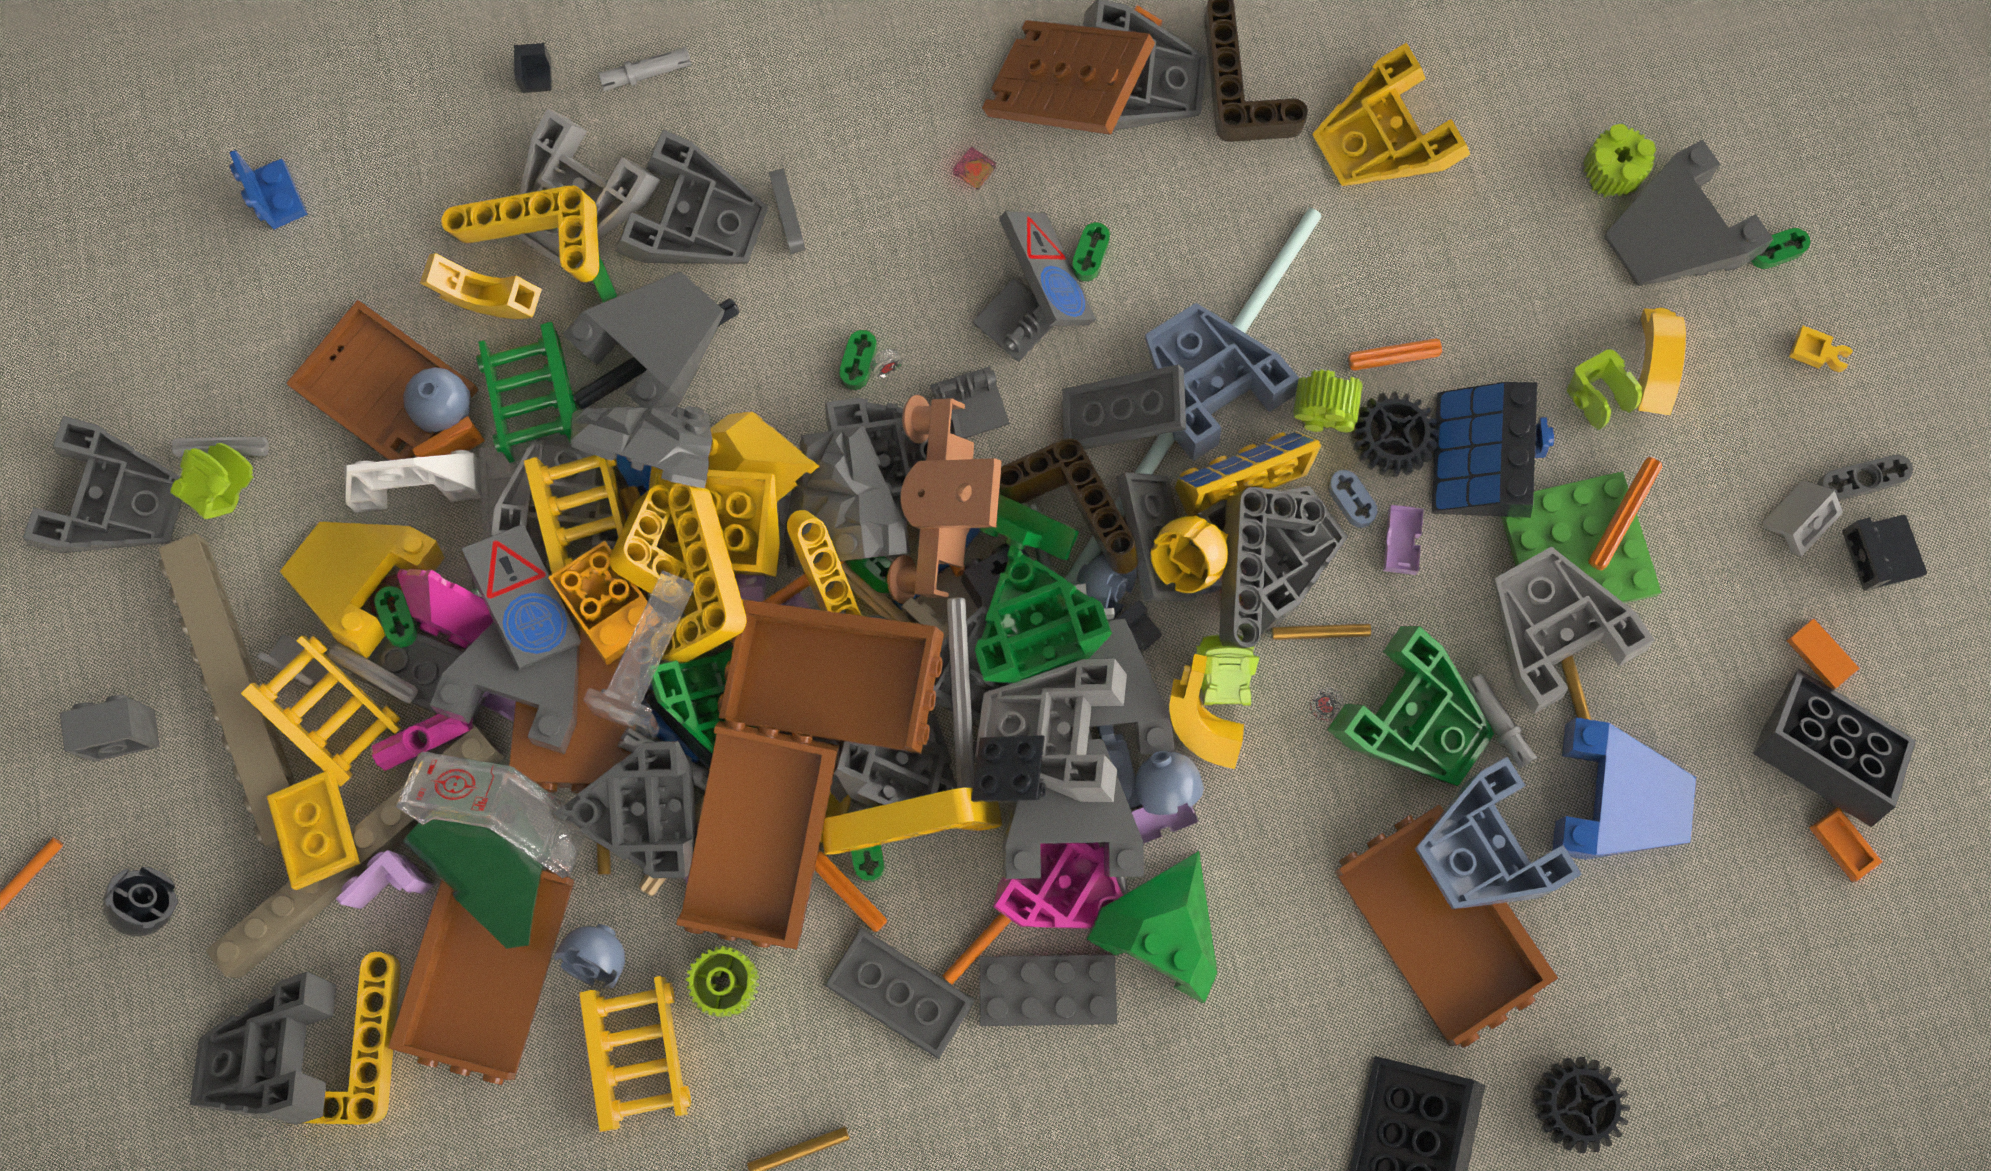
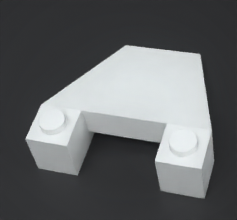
(452, 474)

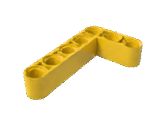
(534, 219)
(643, 546)
(709, 567)
(824, 571)
(909, 819)
(363, 1053)

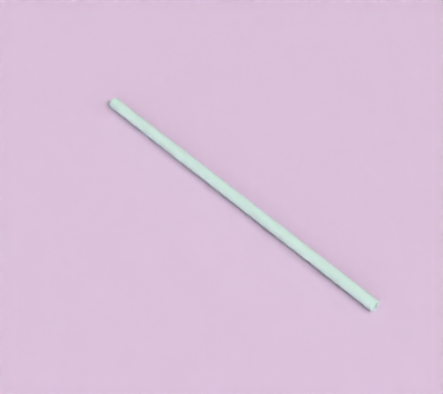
(1242, 322)

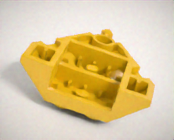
(750, 445)

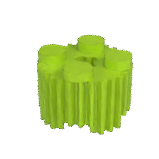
(1619, 161)
(1327, 401)
(733, 998)

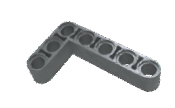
(1252, 554)

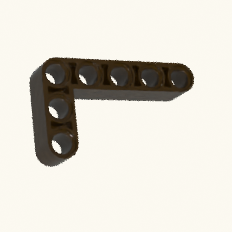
(1231, 81)
(1069, 465)

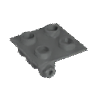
(1013, 320)
(981, 399)

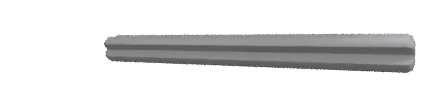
(961, 692)

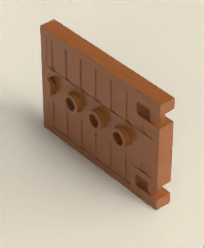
(1069, 76)
(368, 380)

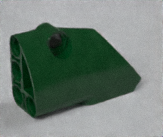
(486, 873)

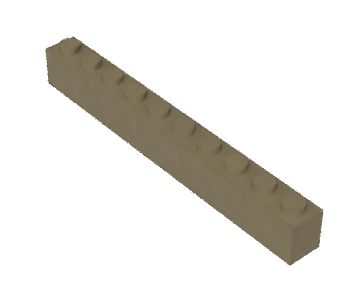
(226, 674)
(292, 909)

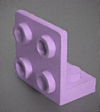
(381, 871)

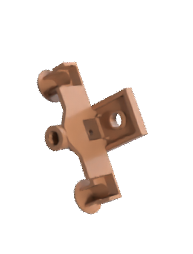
(941, 497)

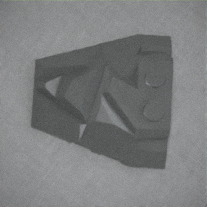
(886, 434)
(659, 437)
(848, 498)

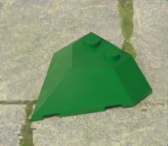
(1037, 623)
(692, 693)
(1164, 927)

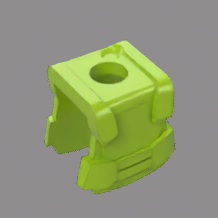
(1624, 386)
(212, 480)
(1226, 672)

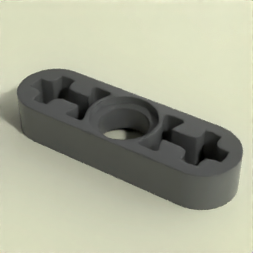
(787, 211)
(1875, 469)

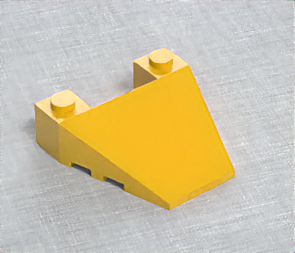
(1375, 134)
(345, 564)

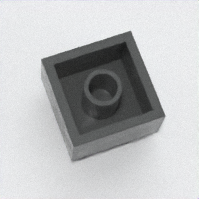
(109, 728)

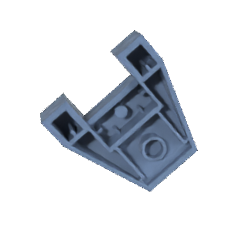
(1217, 369)
(1477, 855)

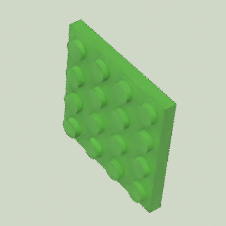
(1573, 522)

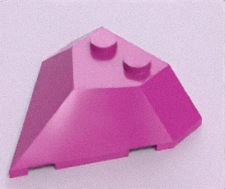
(444, 606)
(1066, 894)

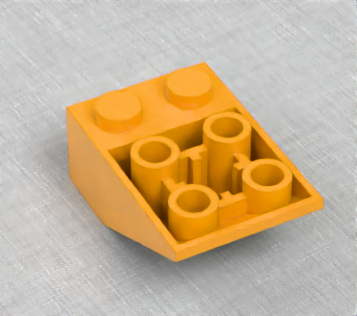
(600, 601)

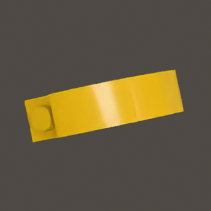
(479, 293)
(1662, 360)
(1196, 727)

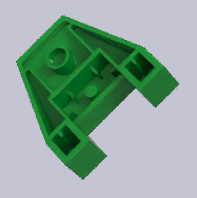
(1426, 720)

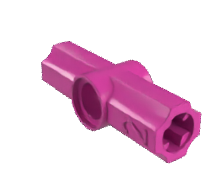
(407, 744)

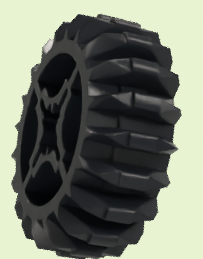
(1382, 412)
(1587, 1116)

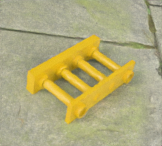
(549, 506)
(289, 720)
(601, 1042)

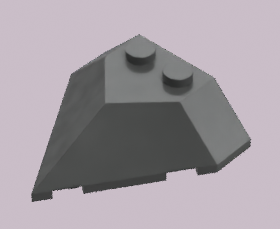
(891, 775)
(642, 810)

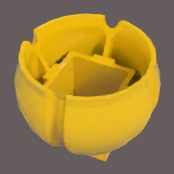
(1184, 564)

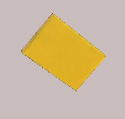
(313, 830)

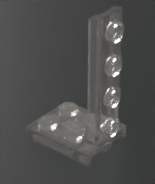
(641, 659)

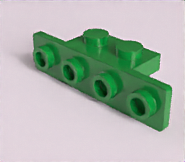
(1032, 528)

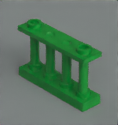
(553, 371)

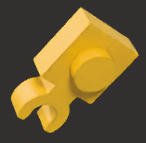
(1816, 349)

